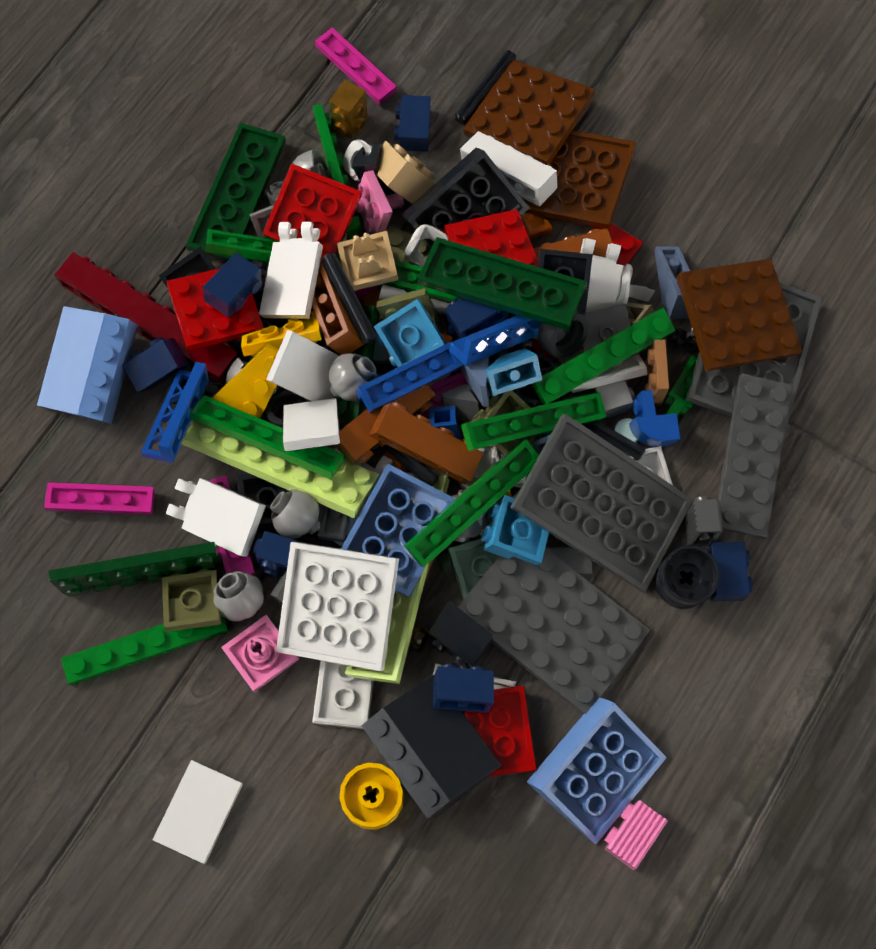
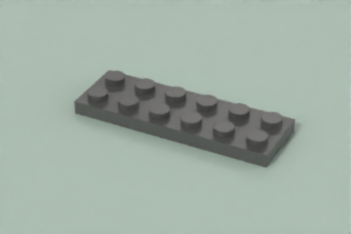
(753, 455)

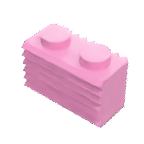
(635, 834)

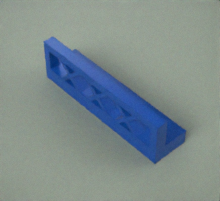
(494, 339)
(408, 378)
(179, 419)

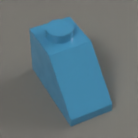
(513, 371)

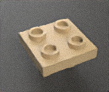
(368, 260)

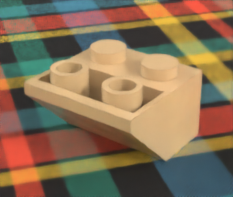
(404, 173)

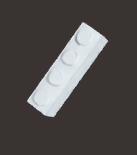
(527, 176)

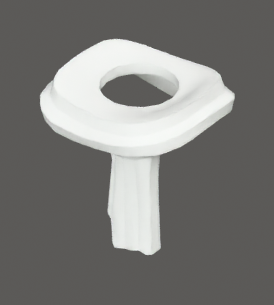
(350, 153)
(423, 232)
(626, 290)

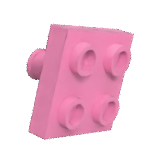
(374, 205)
(255, 654)

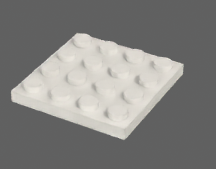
(337, 605)

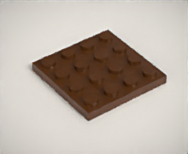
(531, 111)
(588, 179)
(738, 314)

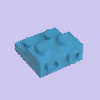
(409, 334)
(513, 534)

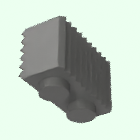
(703, 522)

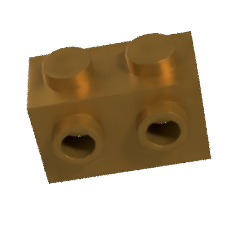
(348, 109)

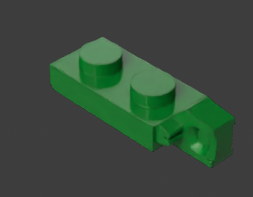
(678, 392)

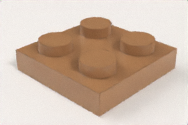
(657, 372)

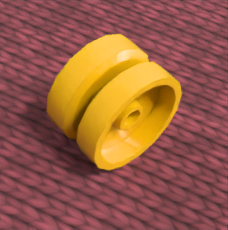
(368, 779)

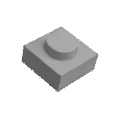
(260, 220)

